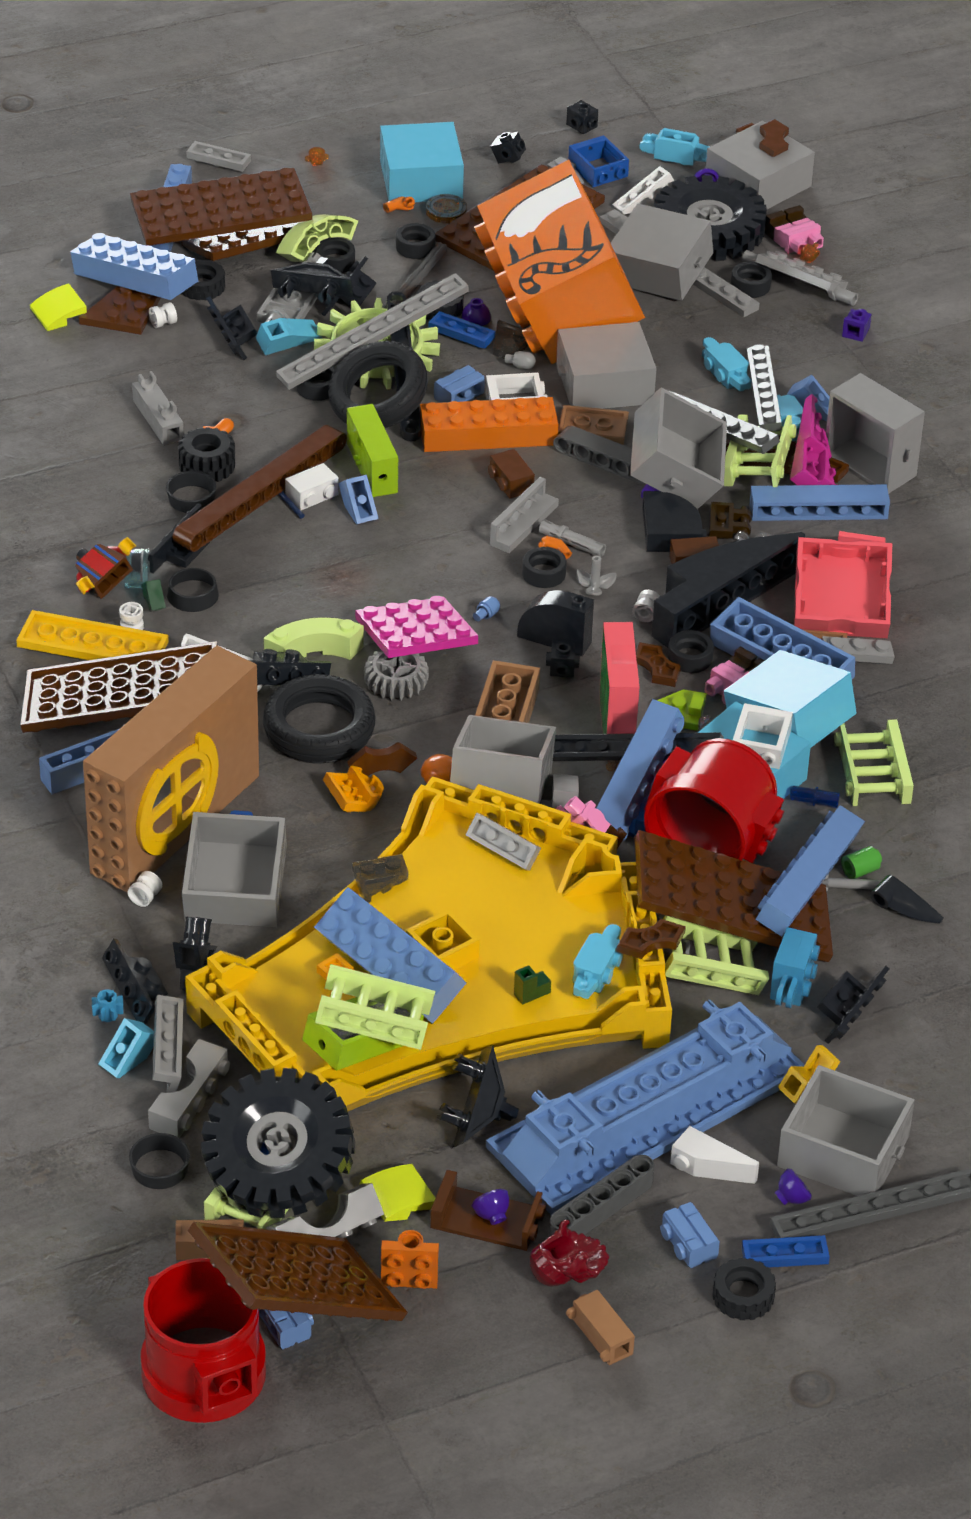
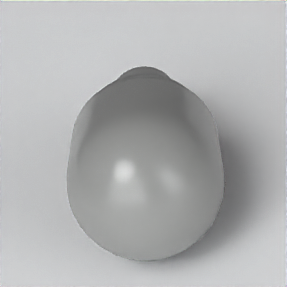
(521, 360)

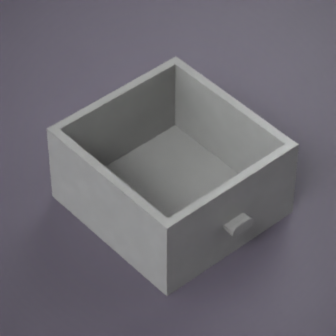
(770, 176)
(663, 250)
(606, 365)
(874, 432)
(678, 448)
(504, 756)
(235, 869)
(845, 1132)

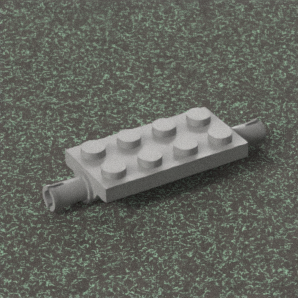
(814, 275)
(294, 307)

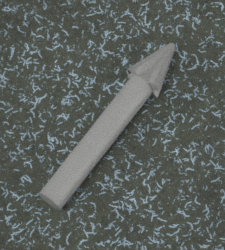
(850, 883)

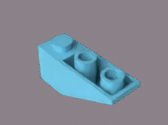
(285, 334)

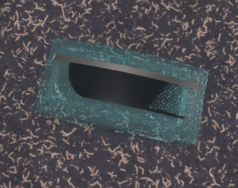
(139, 562)

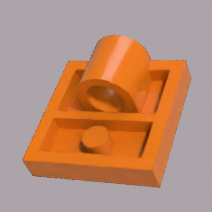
(409, 1262)

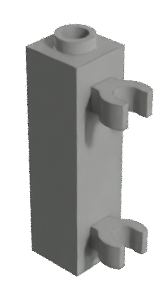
(157, 409)

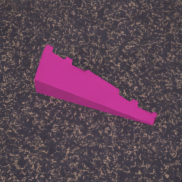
(812, 450)

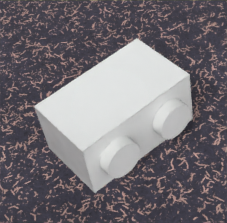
(311, 486)

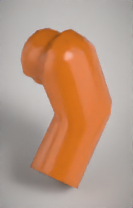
(399, 203)
(224, 425)
(556, 543)

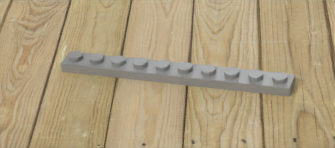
(706, 281)
(372, 331)

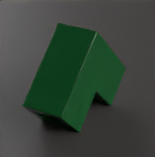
(153, 593)
(530, 985)

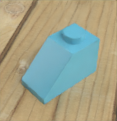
(128, 1047)

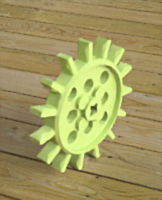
(358, 317)

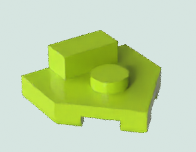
(690, 705)

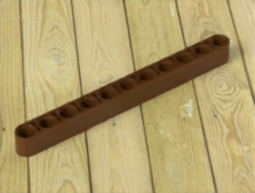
(258, 488)

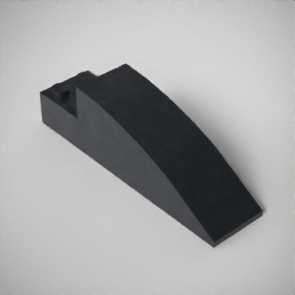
(713, 579)

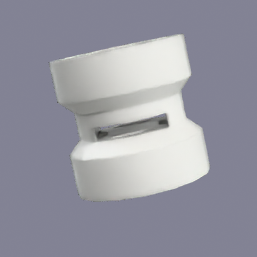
(163, 315)
(644, 606)
(131, 614)
(145, 888)

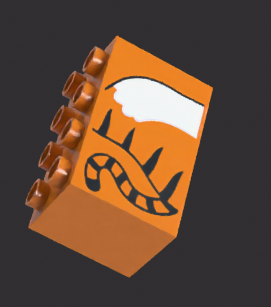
(554, 259)

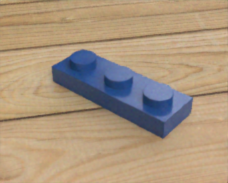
(462, 330)
(787, 1251)

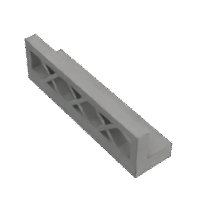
(522, 517)
(168, 1041)

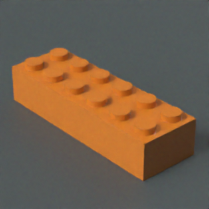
(488, 424)

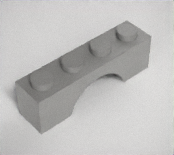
(175, 1110)
(355, 1208)

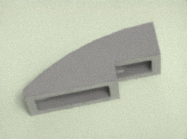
(563, 789)

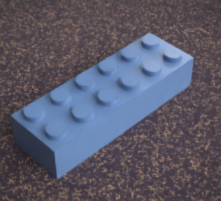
(134, 266)
(766, 634)
(387, 949)

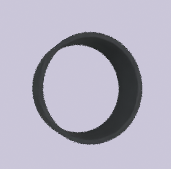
(190, 478)
(192, 603)
(154, 1142)

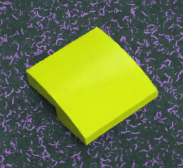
(57, 306)
(400, 1192)

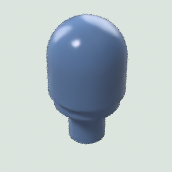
(486, 608)

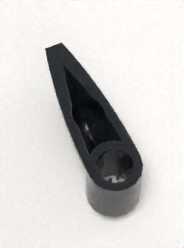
(901, 898)

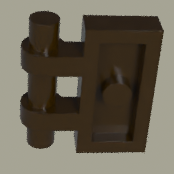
(722, 519)

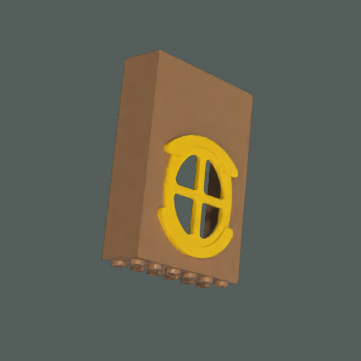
(197, 734)

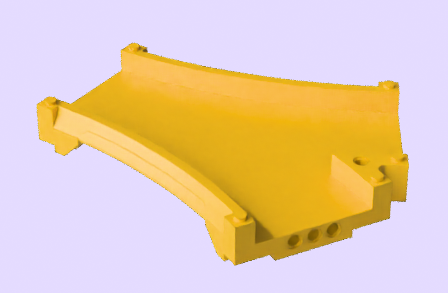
(480, 921)

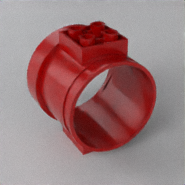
(732, 778)
(200, 1379)

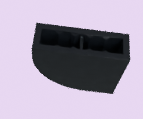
(668, 518)
(559, 617)

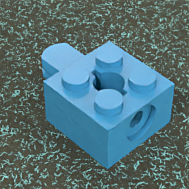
(794, 967)

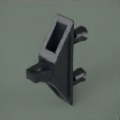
(312, 278)
(194, 948)
(484, 1100)

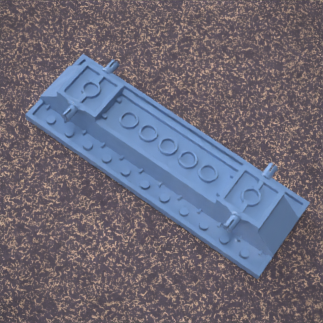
(645, 1105)

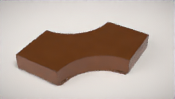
(774, 135)
(661, 669)
(392, 758)
(642, 941)

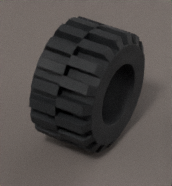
(207, 452)

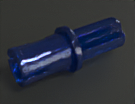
(815, 796)

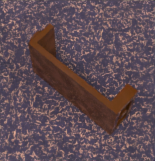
(454, 1214)

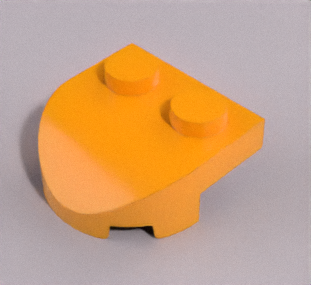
(354, 789)

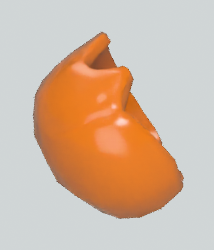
(437, 766)

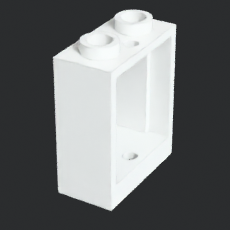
(514, 384)
(767, 721)

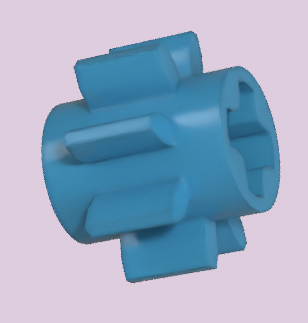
(107, 1005)

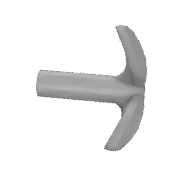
(594, 580)

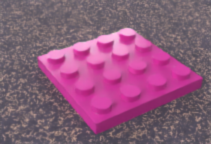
(416, 626)

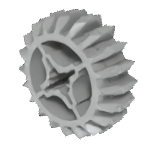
(396, 676)

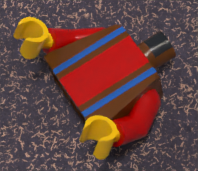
(103, 567)

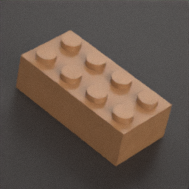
(509, 692)

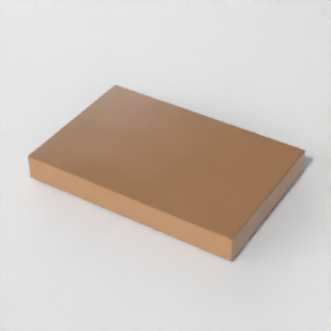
(602, 422)

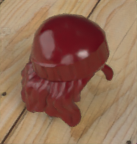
(567, 1257)

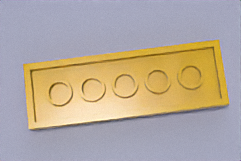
(84, 637)

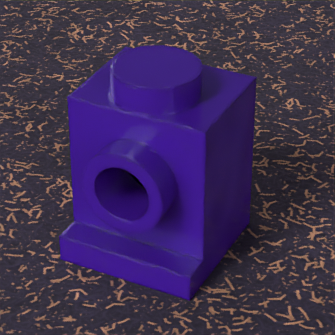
(857, 318)

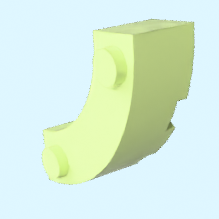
(307, 235)
(326, 635)

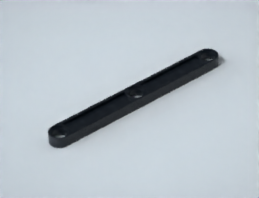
(403, 336)

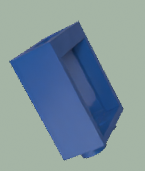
(600, 148)

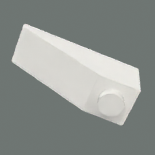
(644, 191)
(710, 1158)

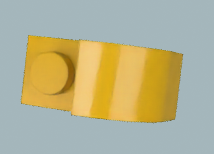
(798, 1076)

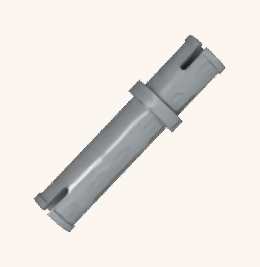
(572, 538)

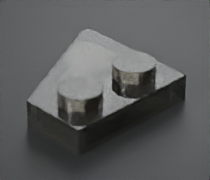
(508, 339)
(379, 875)

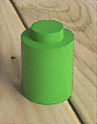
(861, 862)

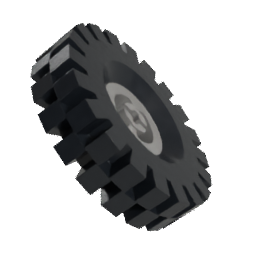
(734, 212)
(273, 1112)

